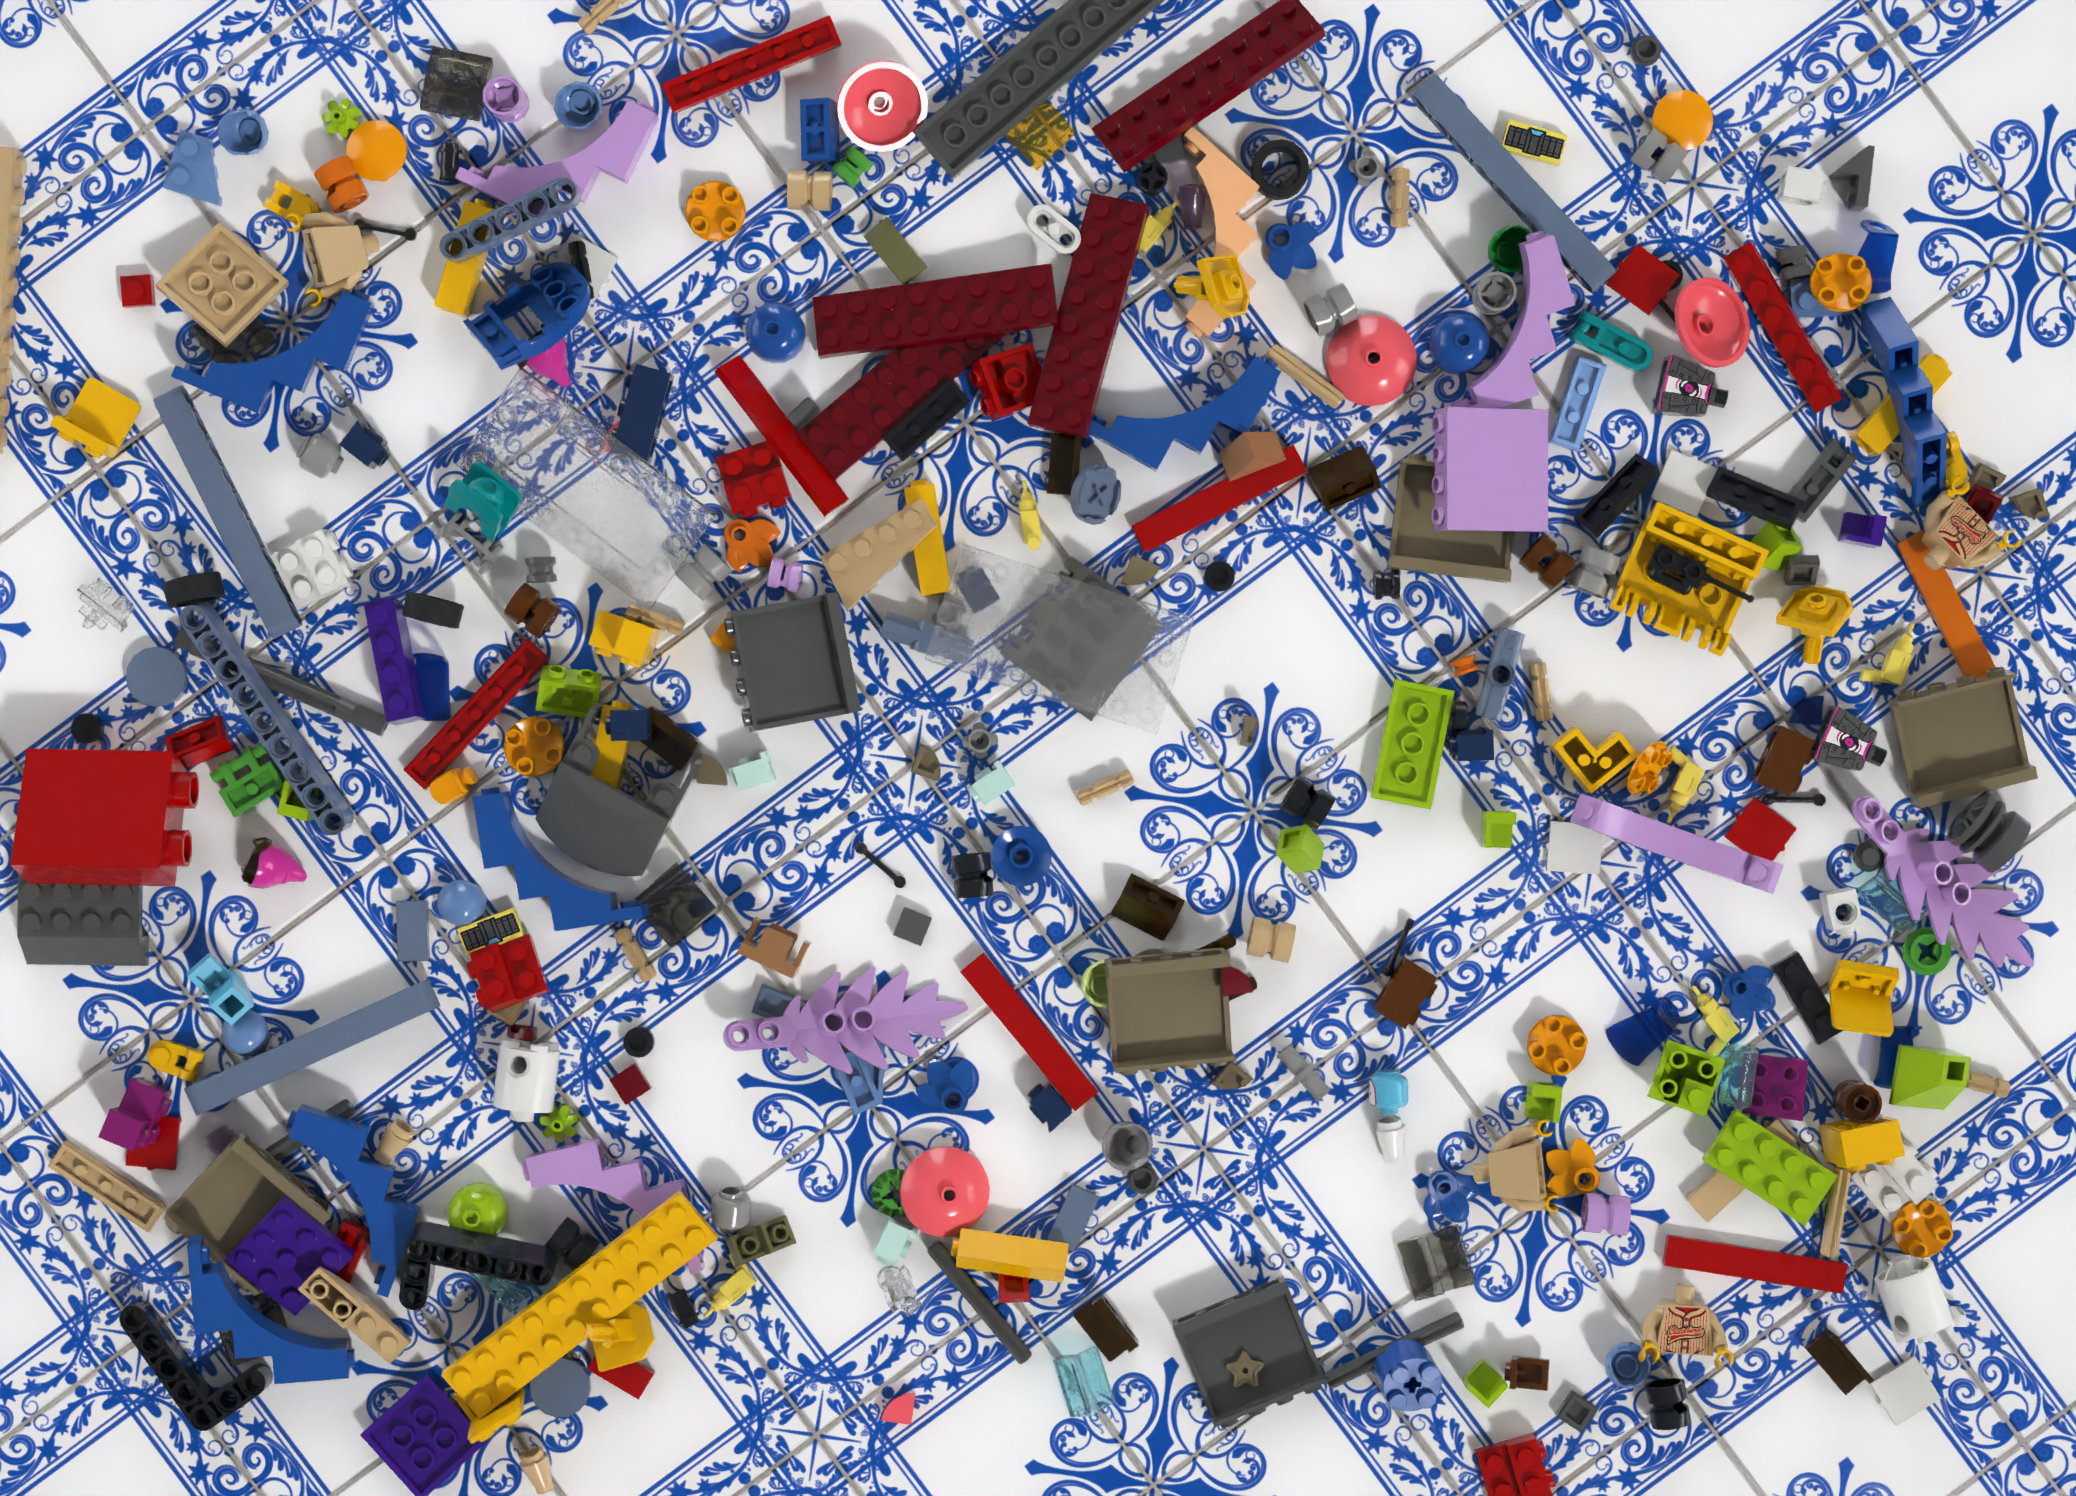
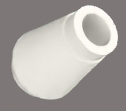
(1391, 1138)

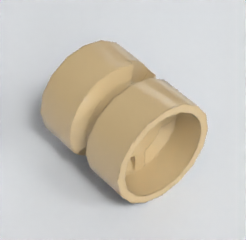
(809, 190)
(1271, 939)

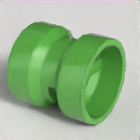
(846, 171)

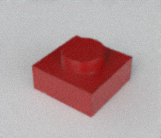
(137, 291)
(1013, 1289)

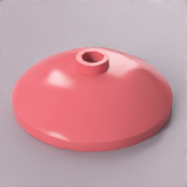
(891, 122)
(1712, 322)
(1357, 377)
(929, 1178)

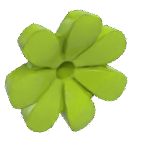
(346, 119)
(563, 1118)

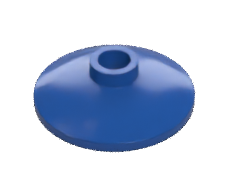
(1021, 872)

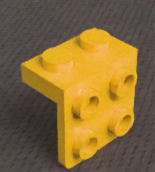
(98, 419)
(1862, 997)
(504, 1414)

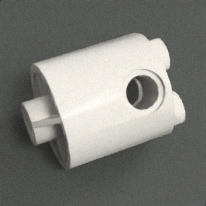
(526, 1078)
(1914, 1299)

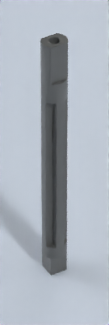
(302, 691)

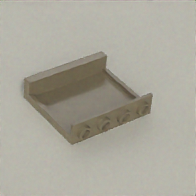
(1449, 553)
(1960, 738)
(1168, 1011)
(235, 1196)

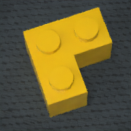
(623, 637)
(1591, 764)
(1858, 1144)

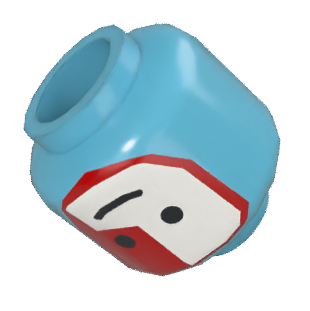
(1388, 1091)

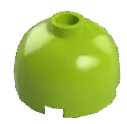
(478, 1209)

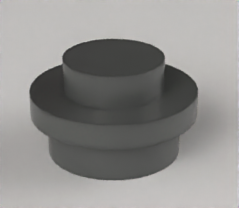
(1645, 50)
(1868, 856)
(1142, 1179)

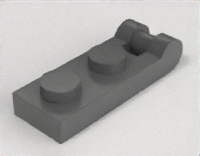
(1821, 478)

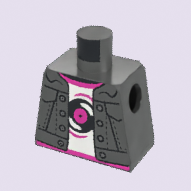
(1686, 389)
(1846, 741)

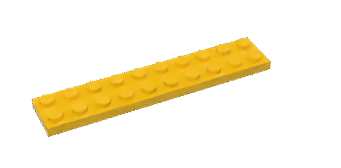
(587, 1295)

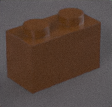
(1783, 761)
(1405, 993)

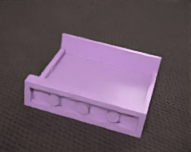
(1490, 469)

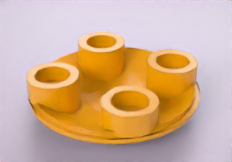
(1683, 118)
(376, 150)
(715, 211)
(1841, 282)
(534, 746)
(1648, 767)
(1556, 1045)
(1922, 1228)

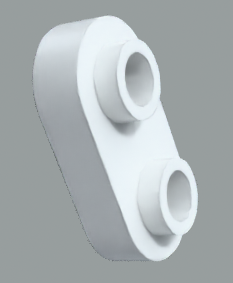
(1054, 230)

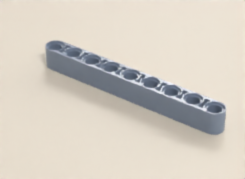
(1511, 181)
(227, 511)
(253, 711)
(312, 1047)

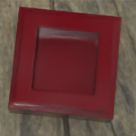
(1984, 502)
(630, 1083)

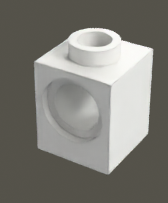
(1801, 186)
(1831, 900)

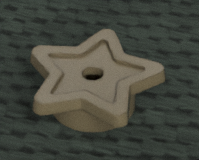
(1253, 1367)

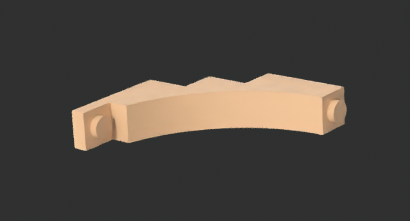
(1227, 193)

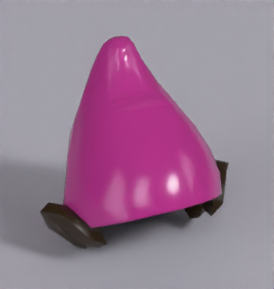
(551, 363)
(271, 866)

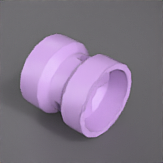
(792, 574)

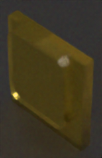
(1041, 135)

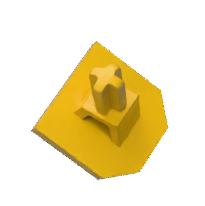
(1219, 284)
(1818, 614)
(622, 1339)

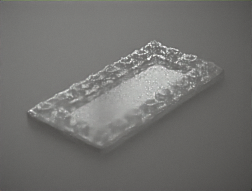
(589, 489)
(1059, 638)

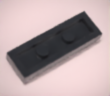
(926, 420)
(1616, 495)
(1754, 498)
(1805, 996)

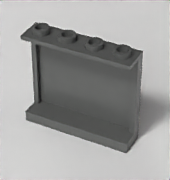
(792, 662)
(1270, 1331)

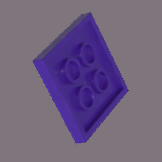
(286, 1251)
(422, 1436)

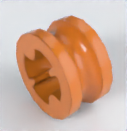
(1464, 665)

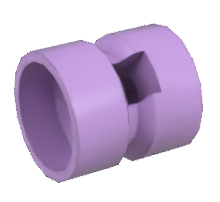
(506, 99)
(1606, 1214)

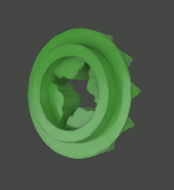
(1925, 965)
(882, 1187)

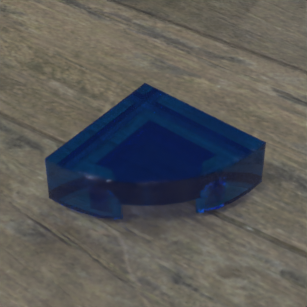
(1808, 711)

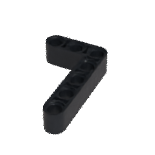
(469, 1252)
(187, 1371)

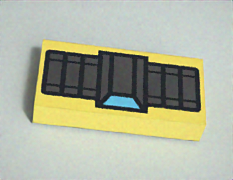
(1534, 142)
(490, 930)

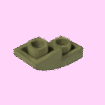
(895, 251)
(760, 1240)

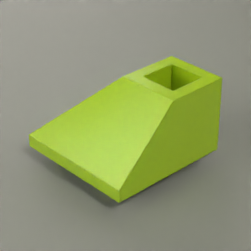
(1686, 1077)
(1928, 1077)

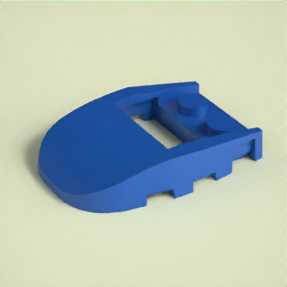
(553, 293)

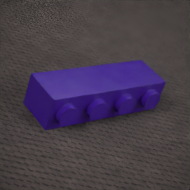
(394, 661)

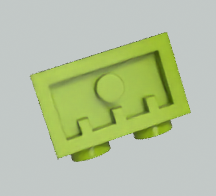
(567, 690)

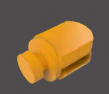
(452, 785)

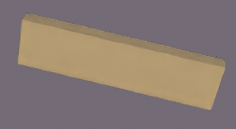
(107, 1186)
(1720, 1189)

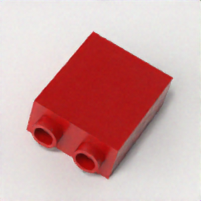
(103, 817)

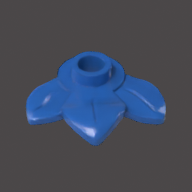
(1294, 251)
(1753, 994)
(945, 1081)
(1452, 1199)

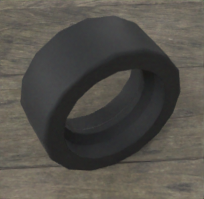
(1302, 166)
(193, 589)
(432, 610)

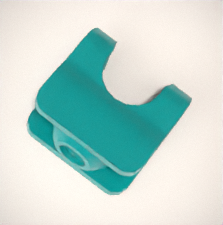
(487, 497)

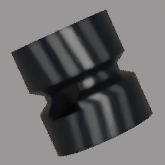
(1307, 802)
(972, 875)
(571, 1244)
(1668, 1405)

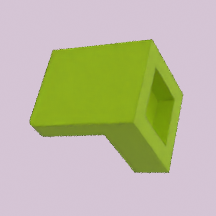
(1779, 543)
(291, 805)
(1497, 828)
(1300, 849)
(1543, 1101)
(1484, 1383)

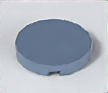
(1095, 494)
(156, 676)
(561, 1388)

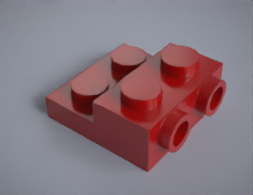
(1007, 381)
(753, 479)
(507, 973)
(1515, 1468)

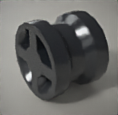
(1152, 172)
(1386, 584)

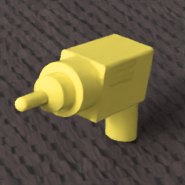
(1156, 226)
(1029, 518)
(1895, 662)
(1684, 782)
(1717, 1021)
(732, 1288)

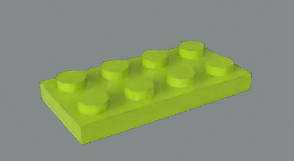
(1412, 744)
(1769, 1167)

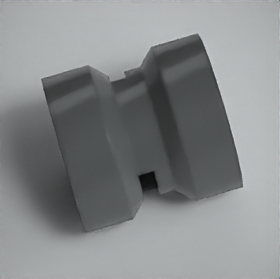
(1793, 263)

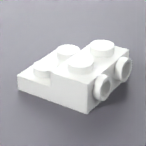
(313, 568)
(1897, 1183)

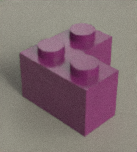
(137, 1117)

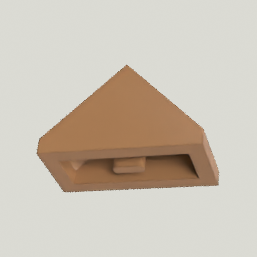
(1251, 453)

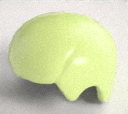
(1094, 984)

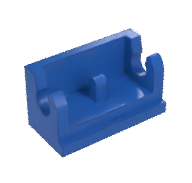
(819, 131)

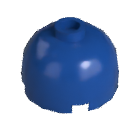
(775, 332)
(1459, 343)

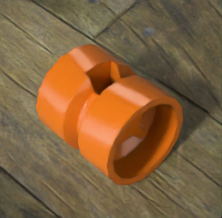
(343, 188)

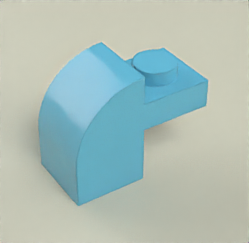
(223, 986)

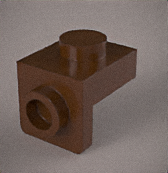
(1527, 1373)

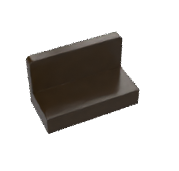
(1063, 463)
(1344, 478)
(670, 740)
(1147, 907)
(1106, 1328)
(1837, 1361)

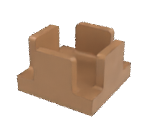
(773, 948)

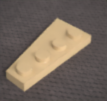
(876, 551)

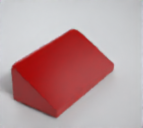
(200, 742)

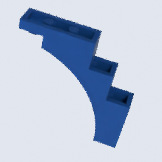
(253, 382)
(1911, 394)
(1234, 409)
(571, 901)
(387, 1217)
(222, 1307)

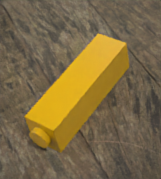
(462, 279)
(1881, 425)
(931, 552)
(612, 754)
(1010, 1255)

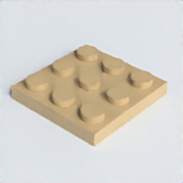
(222, 284)

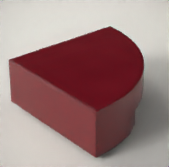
(1234, 982)
(522, 1032)

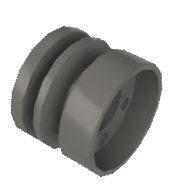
(1989, 832)

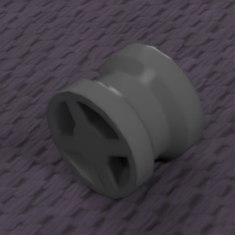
(541, 569)

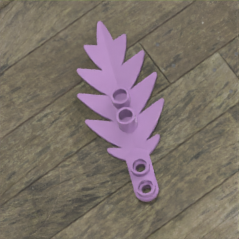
(1947, 890)
(851, 1023)

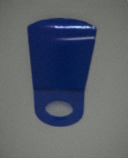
(1879, 254)
(433, 685)
(1643, 1032)
(1888, 1053)

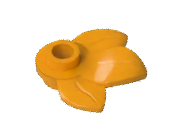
(1568, 1167)

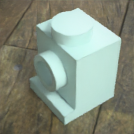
(752, 771)
(990, 784)
(894, 1241)

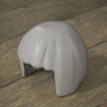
(1127, 1146)

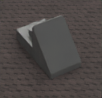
(1859, 171)

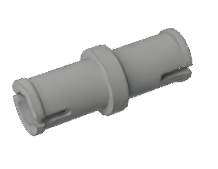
(1303, 1072)

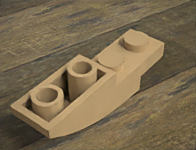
(356, 1312)

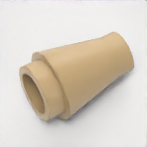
(394, 1140)
(537, 1469)

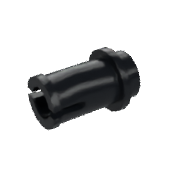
(449, 161)
(684, 1309)

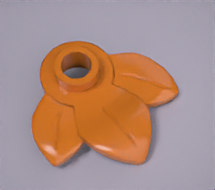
(753, 546)

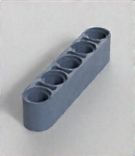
(495, 220)

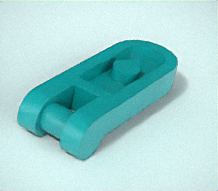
(1612, 343)

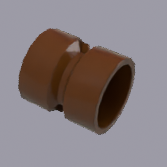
(1555, 569)
(532, 610)
(1857, 1101)

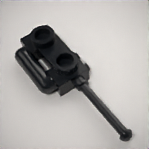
(1686, 567)

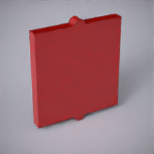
(1643, 279)
(1760, 831)
(161, 1153)

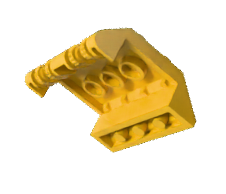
(1708, 607)

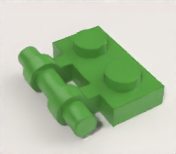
(252, 788)

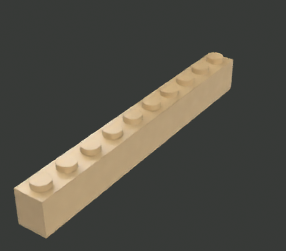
(12, 195)

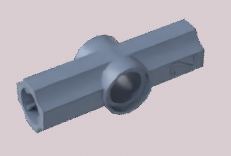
(907, 632)
(1504, 654)

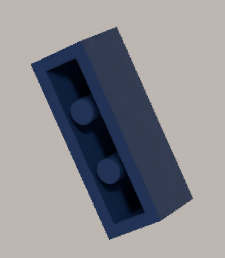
(643, 409)

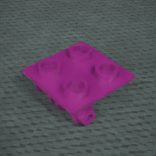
(1779, 1088)

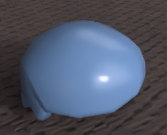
(578, 105)
(243, 132)
(461, 902)
(247, 1035)
(1624, 1367)

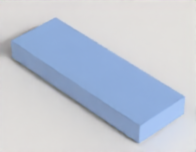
(1577, 403)

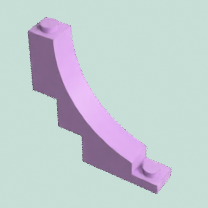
(613, 153)
(1544, 292)
(1676, 844)
(586, 1166)

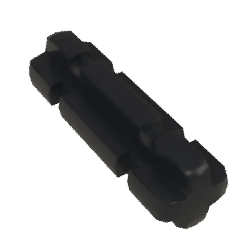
(577, 251)

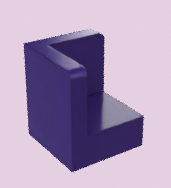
(1862, 529)

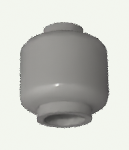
(320, 455)
(730, 1209)

